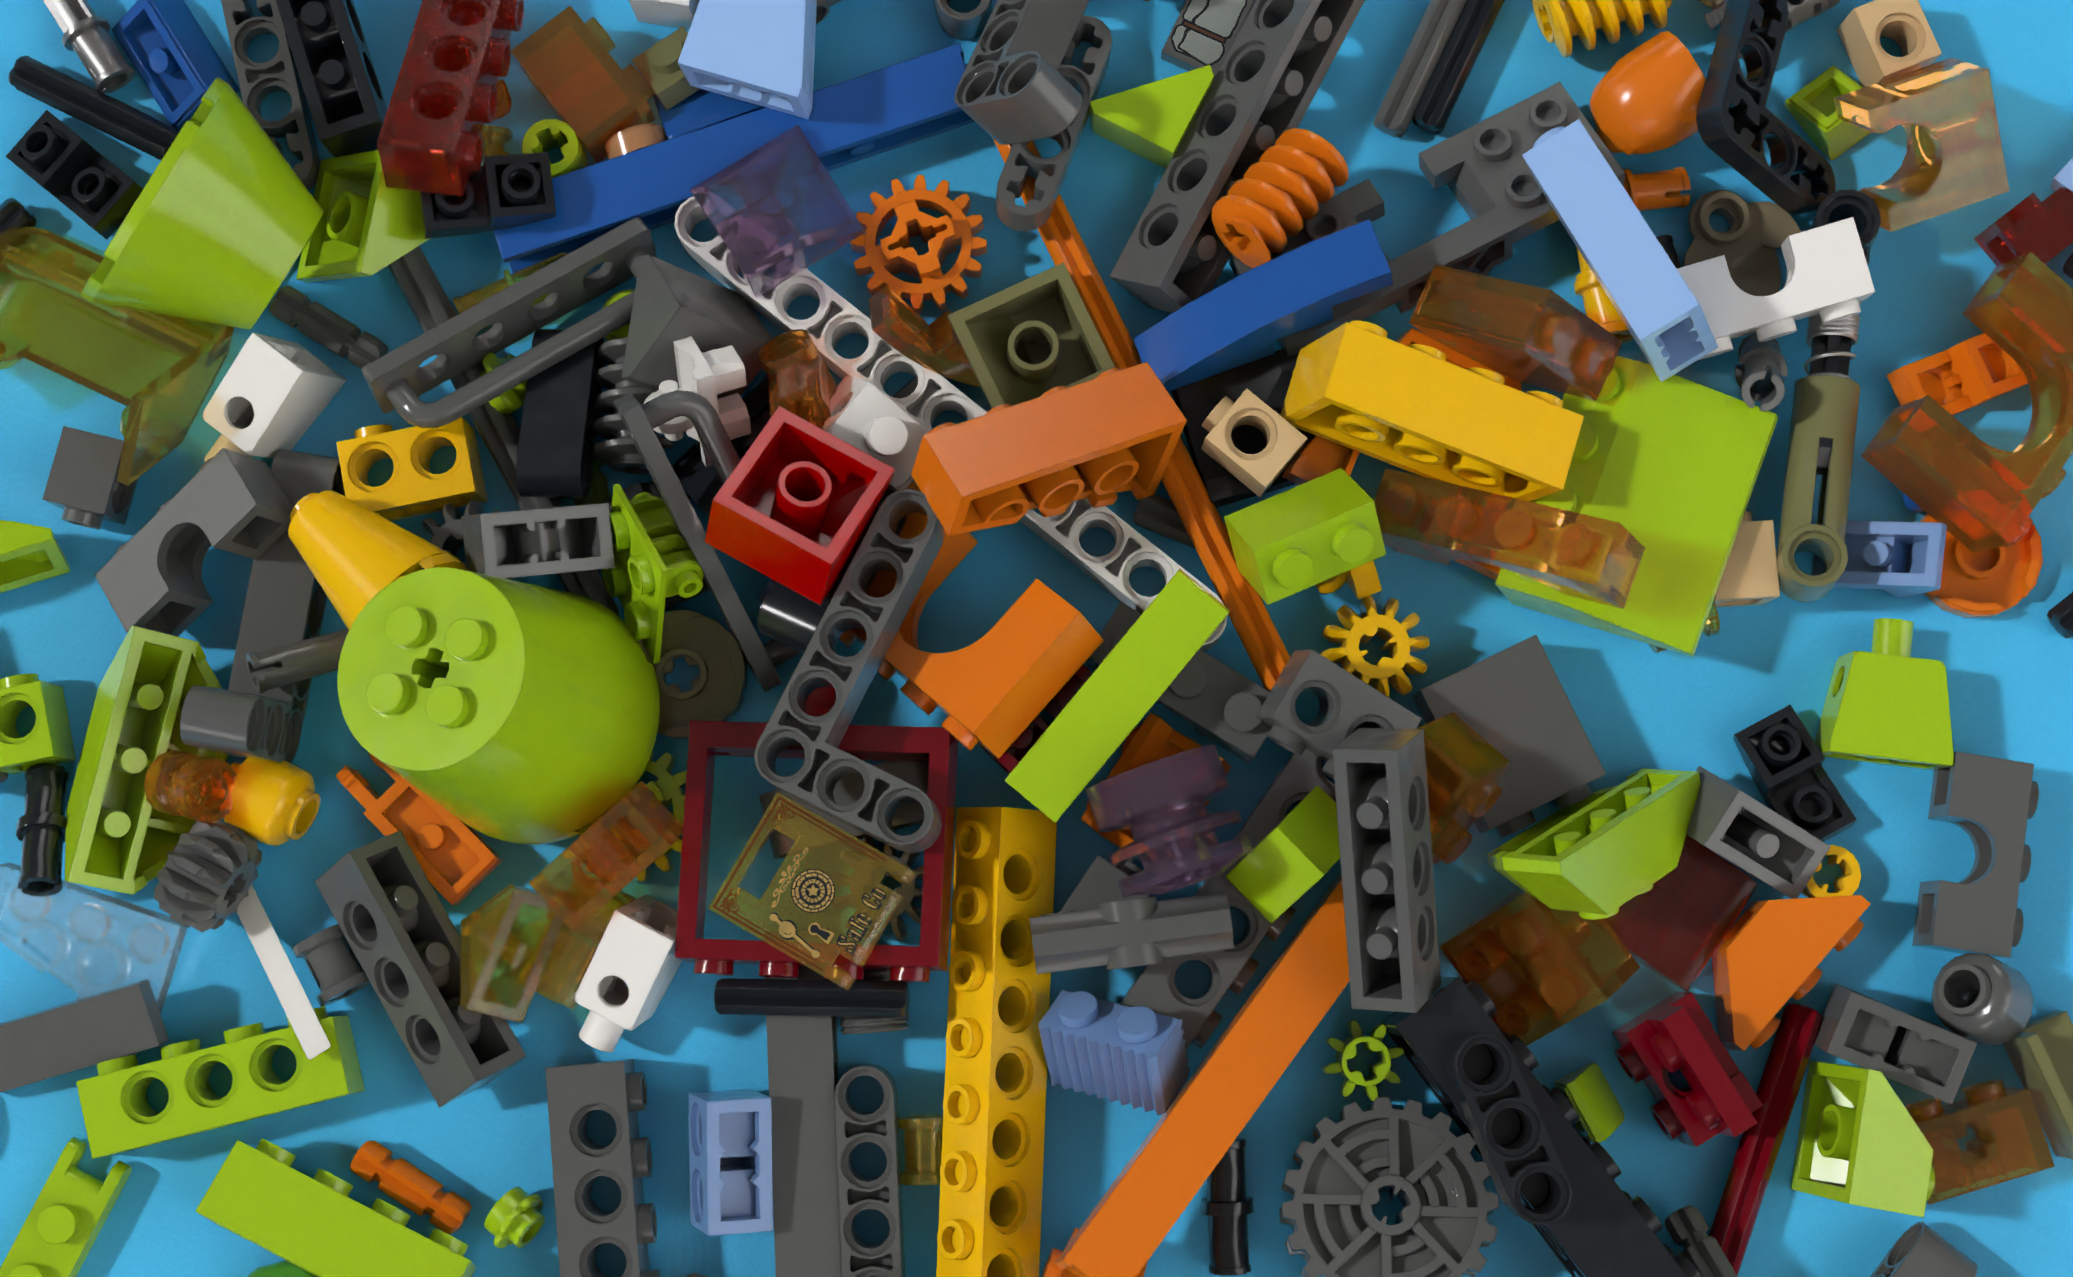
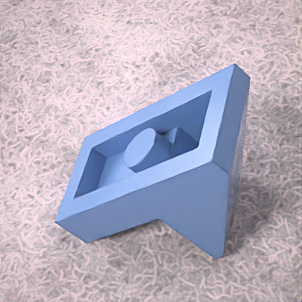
(1892, 557)

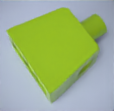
(1888, 704)

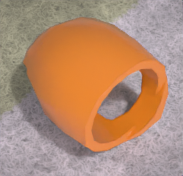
(1648, 97)

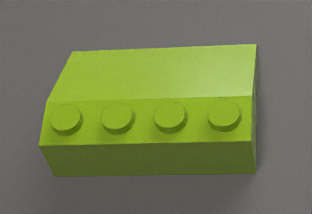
(1678, 477)

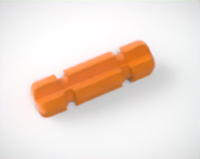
(410, 1186)

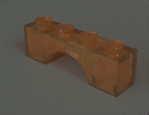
(1549, 544)

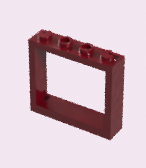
(867, 743)

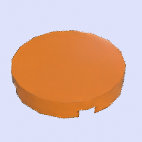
(1987, 580)

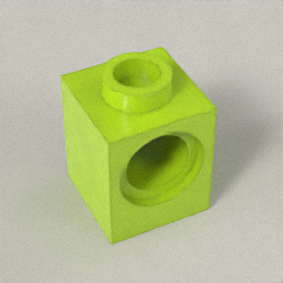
(51, 735)

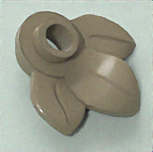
(1749, 243)

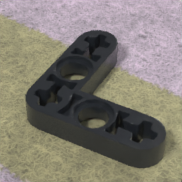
(1735, 117)

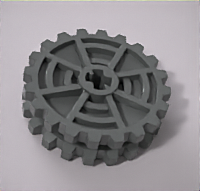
(1395, 1155)

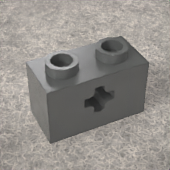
(539, 541)

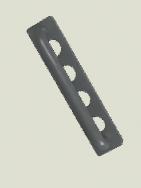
(398, 380)
(640, 422)

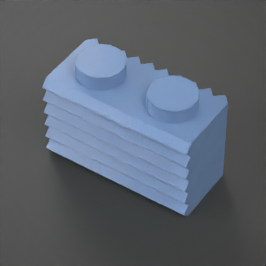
(1114, 1051)

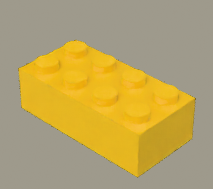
(1430, 414)

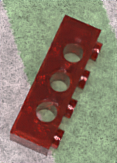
(447, 93)

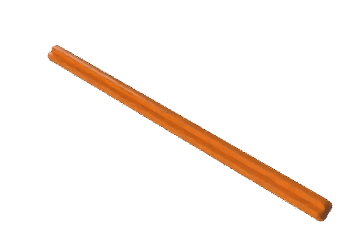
(1181, 476)

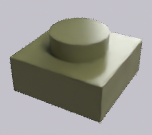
(661, 69)

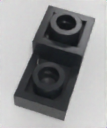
(75, 174)
(499, 196)
(1791, 774)

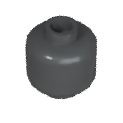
(1982, 999)

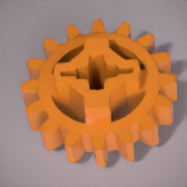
(940, 233)

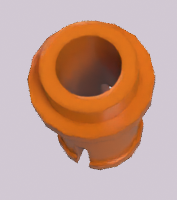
(1658, 188)

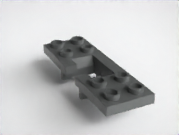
(1490, 183)

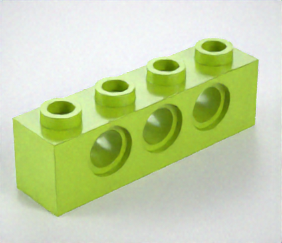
(122, 1120)

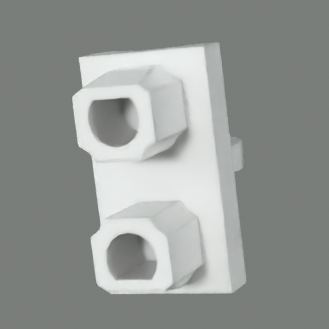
(708, 376)

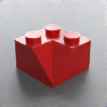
(797, 505)

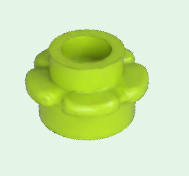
(515, 1218)

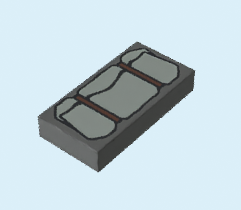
(1205, 33)

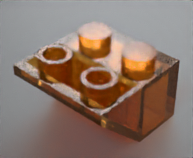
(1539, 963)

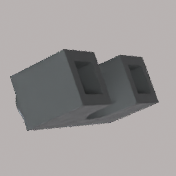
(158, 572)
(1204, 693)
(1992, 805)

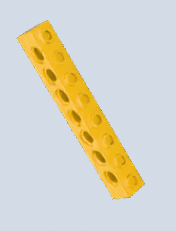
(995, 1046)

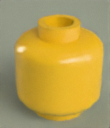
(272, 800)

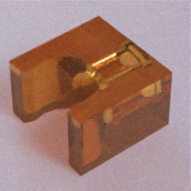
(1951, 140)

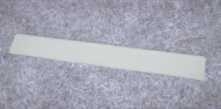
(282, 975)

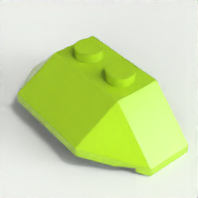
(110, 826)
(1604, 845)

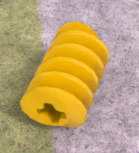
(1568, 18)

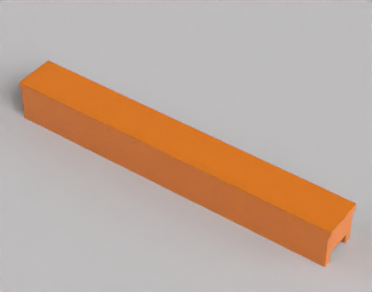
(1216, 1100)

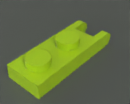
(64, 1218)

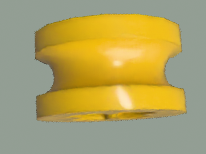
(1845, 884)

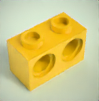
(412, 485)

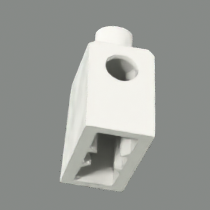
(269, 397)
(876, 427)
(636, 951)

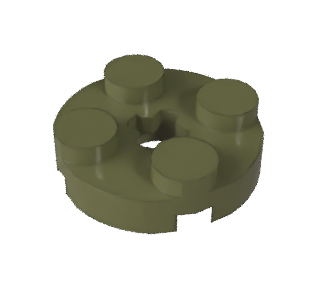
(722, 672)

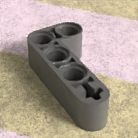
(1014, 74)

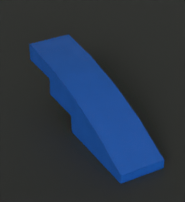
(1263, 305)

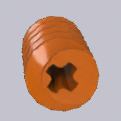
(1278, 195)

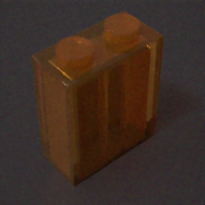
(1517, 331)

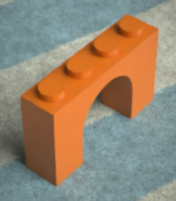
(1000, 679)

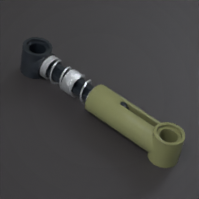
(1824, 430)

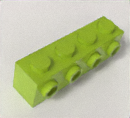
(318, 1223)

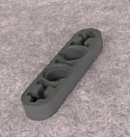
(275, 75)
(1052, 171)

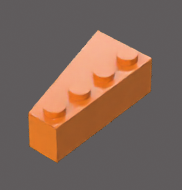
(1051, 451)

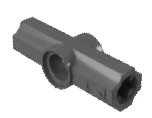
(1131, 933)

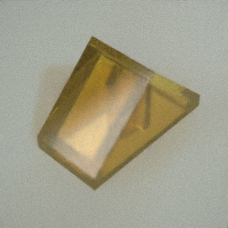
(506, 952)

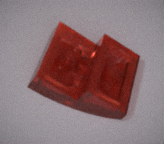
(1684, 914)

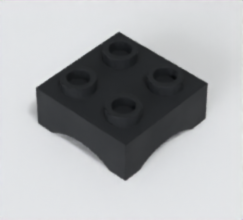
(1266, 379)

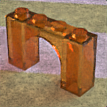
(1951, 472)

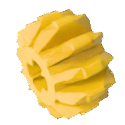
(1396, 639)

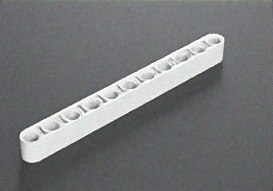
(931, 397)

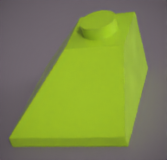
(362, 221)
(1860, 1143)

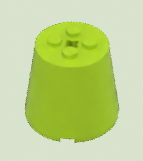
(501, 700)

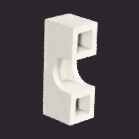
(1823, 277)

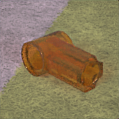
(798, 376)

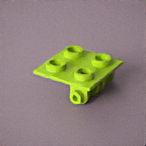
(649, 565)

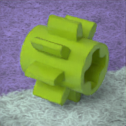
(1378, 1070)

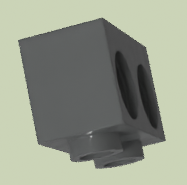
(1342, 702)
(1894, 1043)

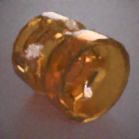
(190, 786)

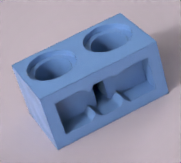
(730, 1162)

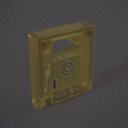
(822, 896)

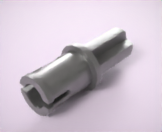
(90, 40)

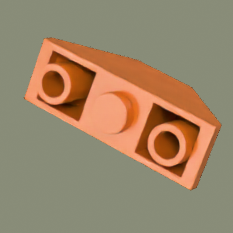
(1774, 957)

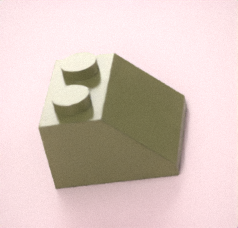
(1031, 339)

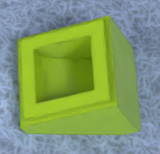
(1817, 114)
(1593, 1102)

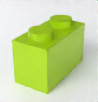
(1305, 535)

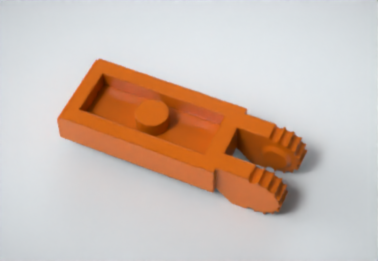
(444, 846)

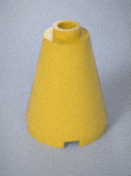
(357, 550)

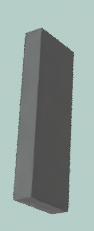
(79, 1034)

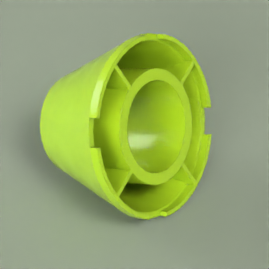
(210, 223)

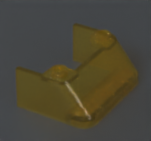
(133, 356)

